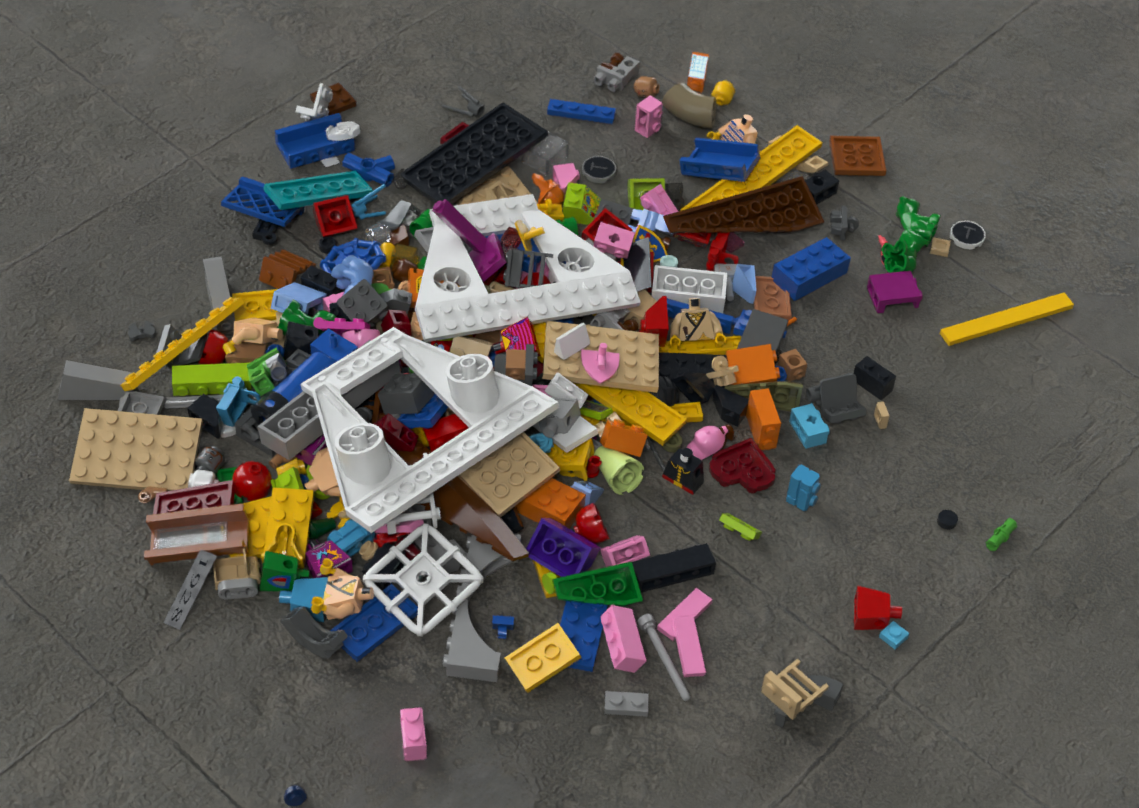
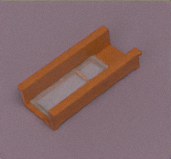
(186, 532)

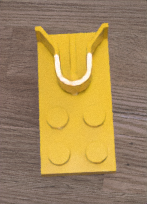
(574, 460)
(289, 523)

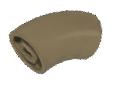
(690, 106)

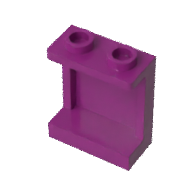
(893, 289)

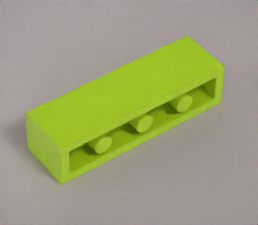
(207, 378)

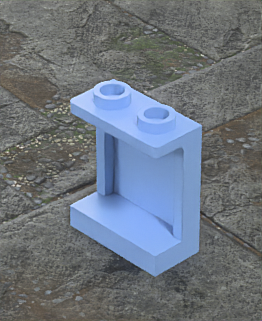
(302, 294)

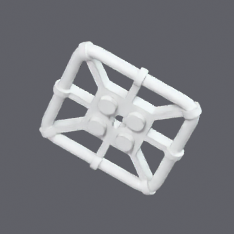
(423, 592)

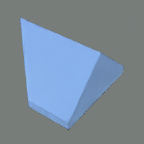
(744, 282)
(591, 490)

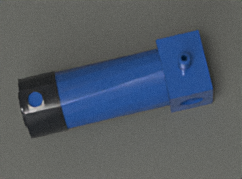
(324, 352)

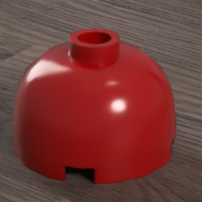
(213, 350)
(252, 480)
(590, 524)

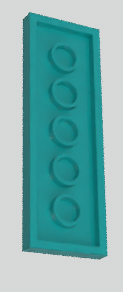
(315, 189)

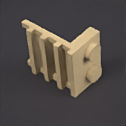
(469, 345)
(788, 693)

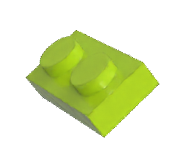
(733, 523)

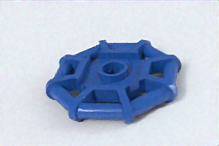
(353, 248)

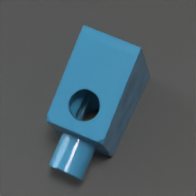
(302, 595)

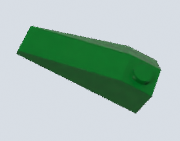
(606, 586)

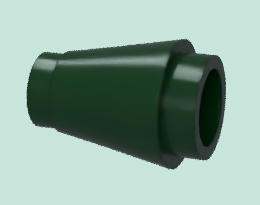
(321, 527)

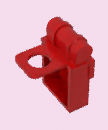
(717, 251)

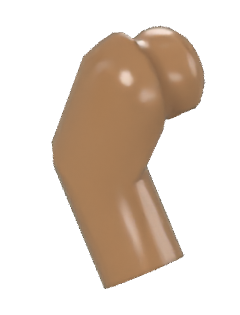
(149, 493)

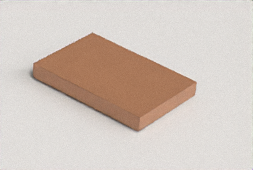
(771, 298)

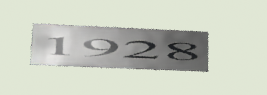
(190, 589)

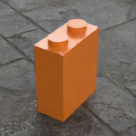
(754, 364)
(763, 419)

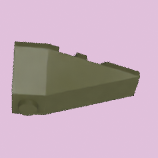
(784, 393)

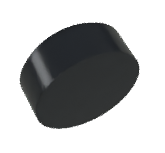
(326, 244)
(947, 519)

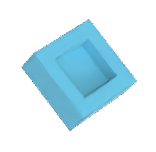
(894, 635)

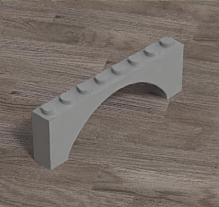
(468, 653)

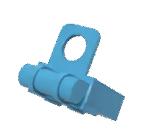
(235, 401)

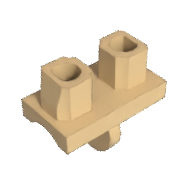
(723, 374)

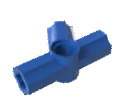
(371, 169)

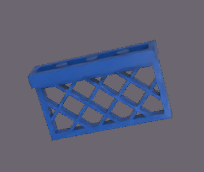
(254, 192)

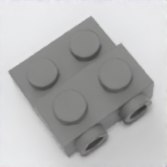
(141, 403)

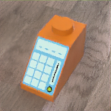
(698, 71)

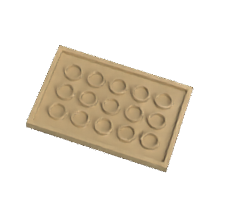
(637, 357)
(135, 450)

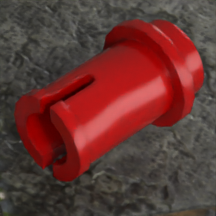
(593, 466)

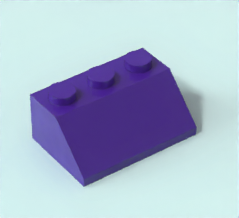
(561, 548)

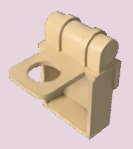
(236, 568)

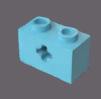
(809, 425)

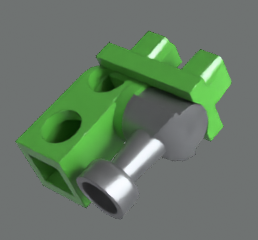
(261, 369)

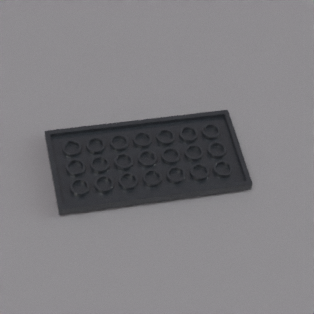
(474, 154)

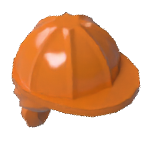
(548, 190)

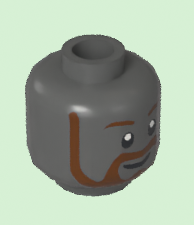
(210, 459)

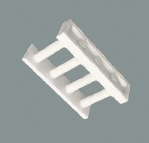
(434, 513)

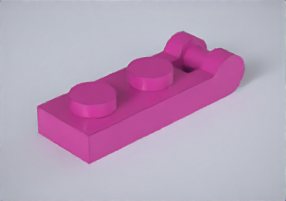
(340, 324)

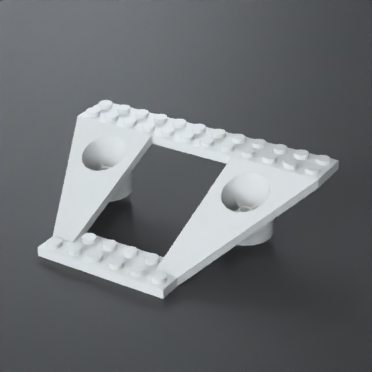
(457, 311)
(369, 473)

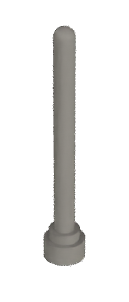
(647, 624)

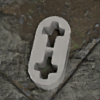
(237, 588)

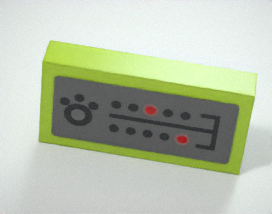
(595, 410)

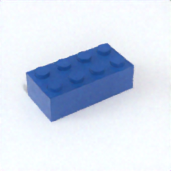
(811, 268)

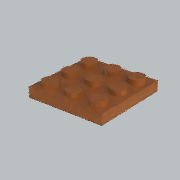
(857, 155)

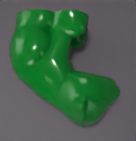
(908, 214)
(904, 253)
(295, 315)

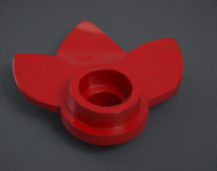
(382, 538)

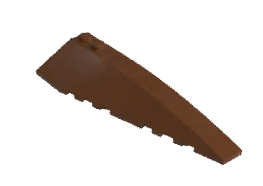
(772, 208)
(466, 509)

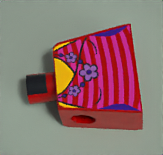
(517, 336)

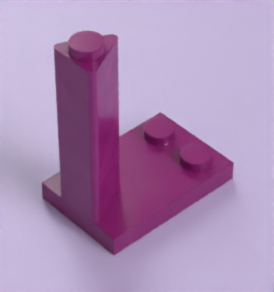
(485, 253)

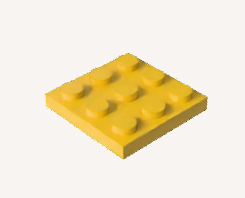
(258, 521)

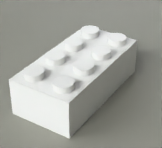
(685, 283)

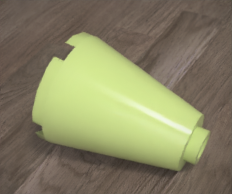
(619, 470)

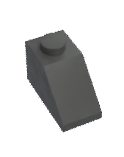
(397, 299)

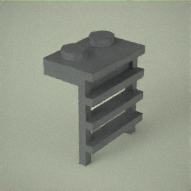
(513, 273)

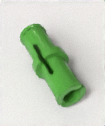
(1001, 534)

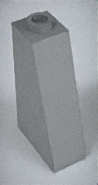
(218, 289)
(91, 382)

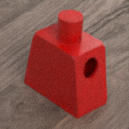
(873, 609)

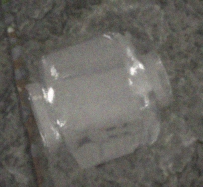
(378, 232)

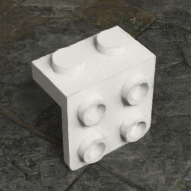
(321, 104)

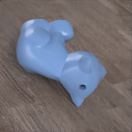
(352, 272)

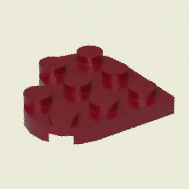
(744, 465)

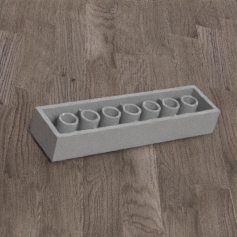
(298, 421)

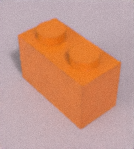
(623, 437)

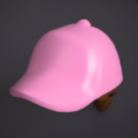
(710, 440)

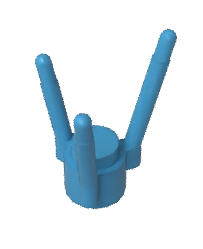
(359, 206)

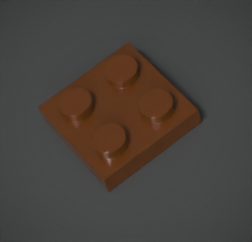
(341, 99)

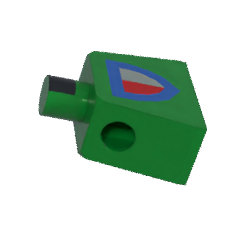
(280, 572)

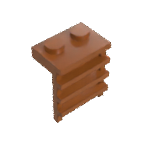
(283, 268)

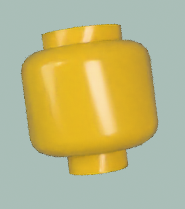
(723, 92)

